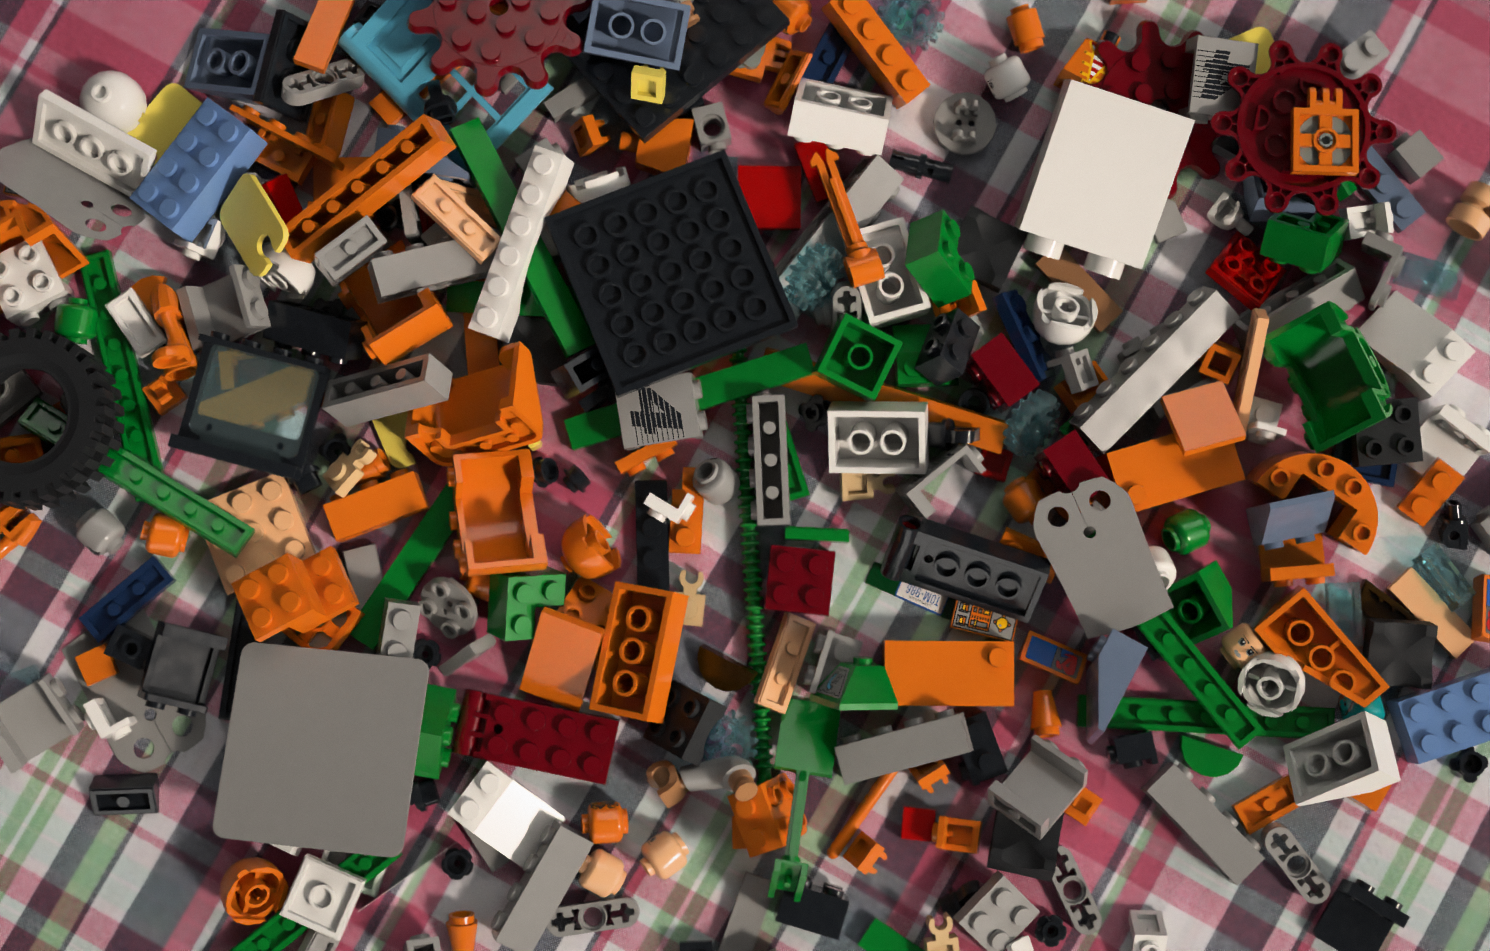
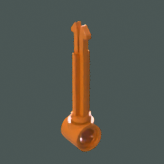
(862, 262)

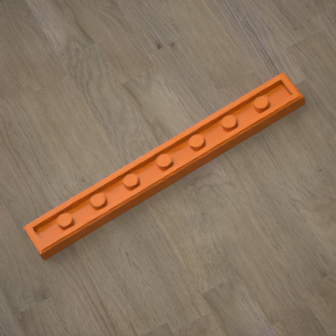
(990, 427)

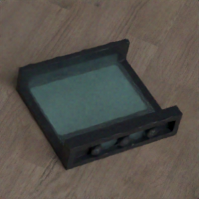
(252, 406)

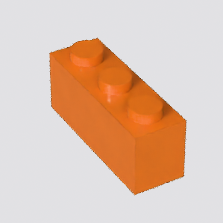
(376, 505)

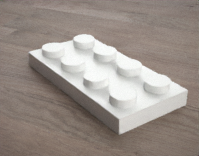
(91, 144)

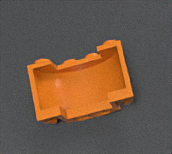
(32, 225)
(395, 325)
(495, 513)
(1357, 518)

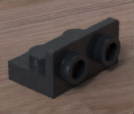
(986, 758)

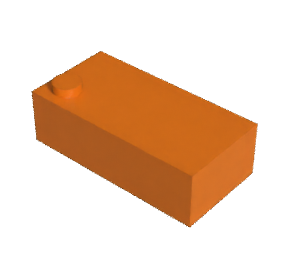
(1159, 473)
(638, 652)
(950, 672)

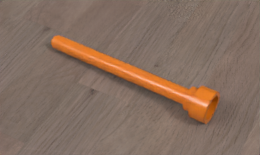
(859, 815)

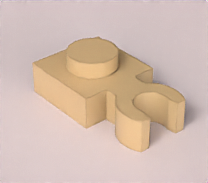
(346, 470)
(862, 486)
(696, 602)
(941, 939)

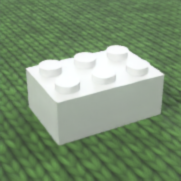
(840, 117)
(878, 437)

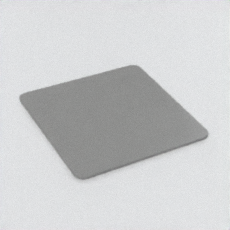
(321, 749)

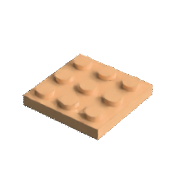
(278, 526)

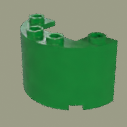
(1331, 373)

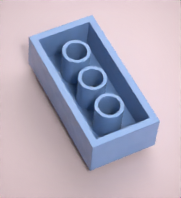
(198, 170)
(1443, 718)

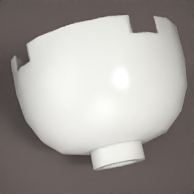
(114, 99)
(598, 184)
(288, 274)
(1063, 314)
(1272, 684)

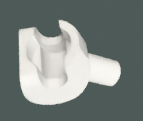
(1229, 214)

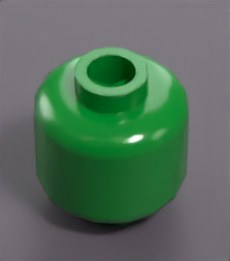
(76, 320)
(1186, 531)

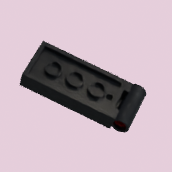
(965, 567)

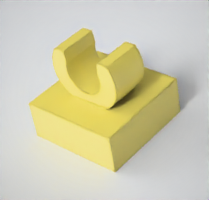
(648, 84)

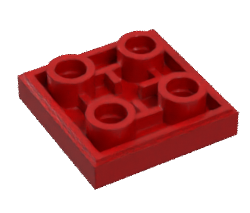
(772, 195)
(1245, 272)

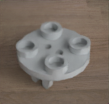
(963, 138)
(449, 606)

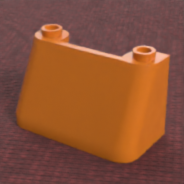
(483, 413)

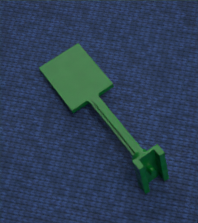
(806, 748)

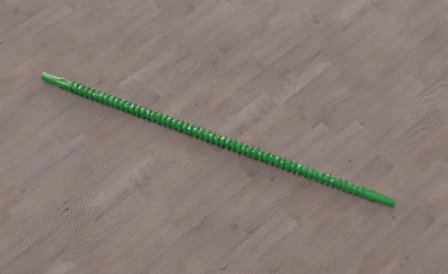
(752, 579)

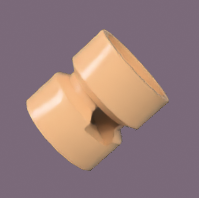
(1472, 216)

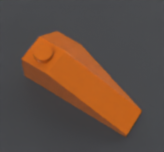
(1307, 634)

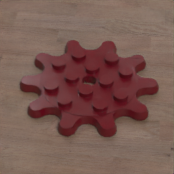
(498, 43)
(1161, 74)
(1264, 124)

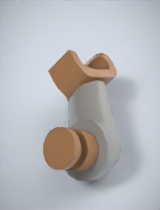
(725, 772)

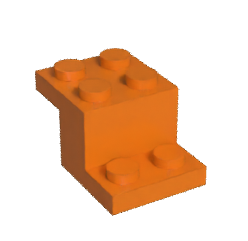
(295, 593)

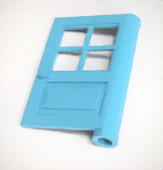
(401, 68)

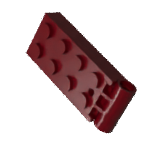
(535, 736)

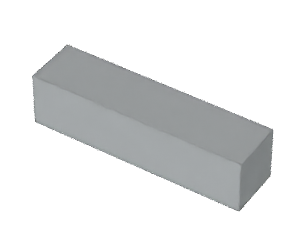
(570, 99)

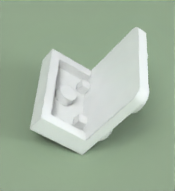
(30, 284)
(1452, 439)

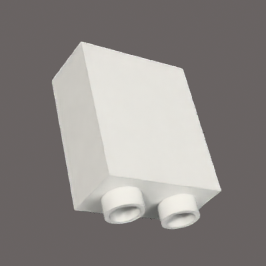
(1102, 178)

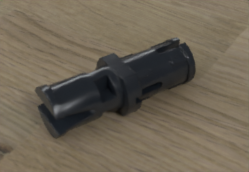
(921, 166)

